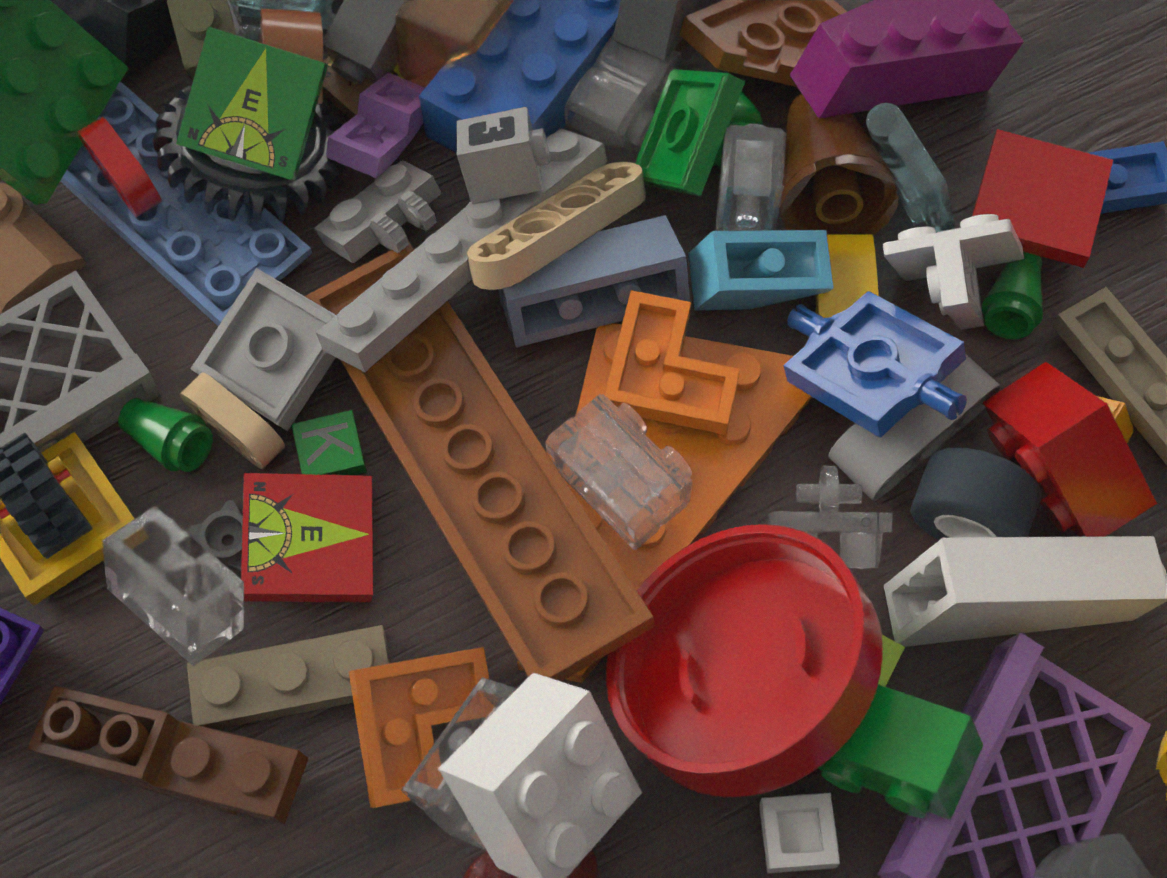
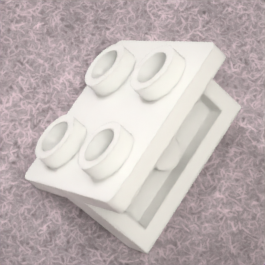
(951, 262)

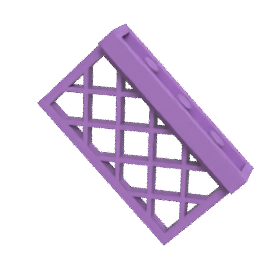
(994, 706)

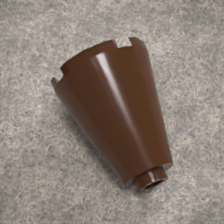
(833, 176)

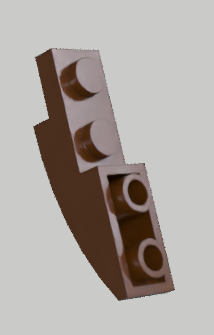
(169, 755)

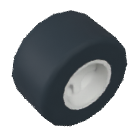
(975, 496)

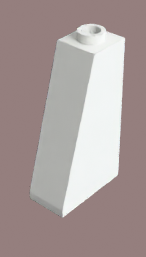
(1023, 586)

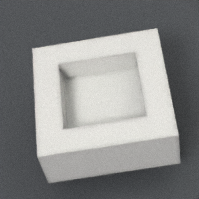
(799, 833)

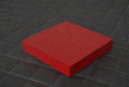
(1046, 193)

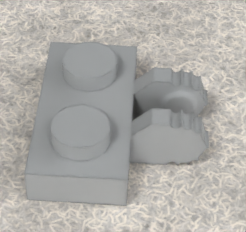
(379, 212)

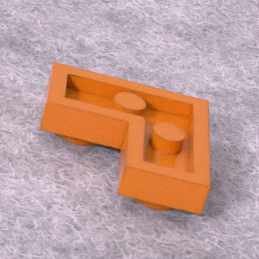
(657, 379)
(396, 711)

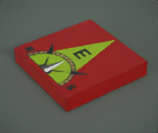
(307, 538)

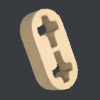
(232, 420)

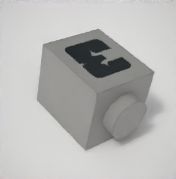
(501, 155)

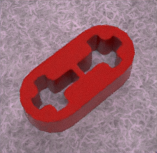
(119, 166)

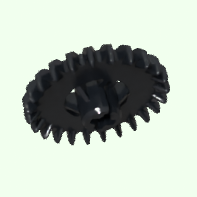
(239, 182)

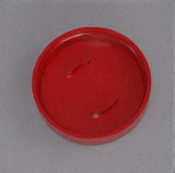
(751, 662)

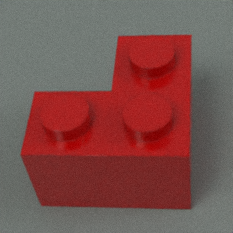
(1072, 449)

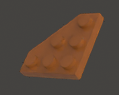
(757, 35)

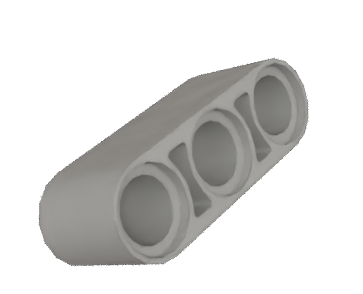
(887, 460)

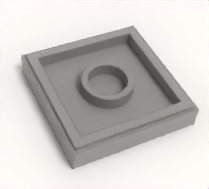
(269, 349)

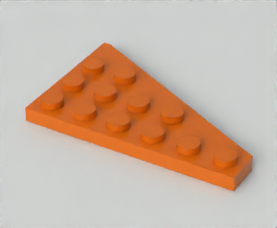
(719, 463)

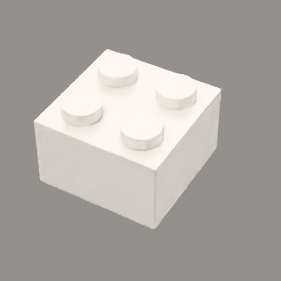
(541, 779)

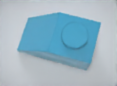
(758, 268)

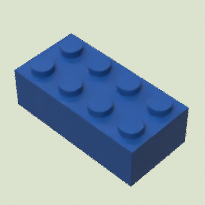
(525, 61)

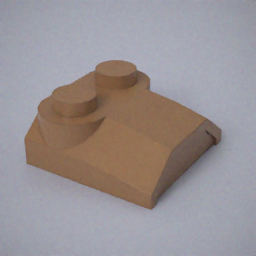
(29, 251)

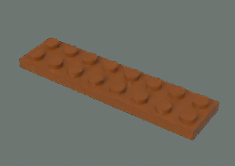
(494, 491)

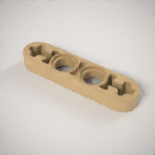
(555, 225)

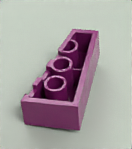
(904, 54)

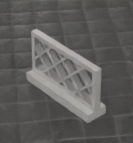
(79, 409)

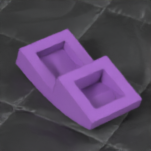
(382, 128)

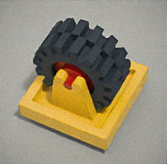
(54, 513)

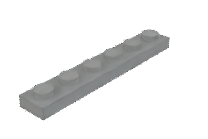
(440, 264)

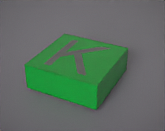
(329, 445)

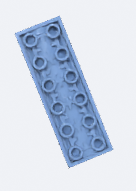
(194, 251)

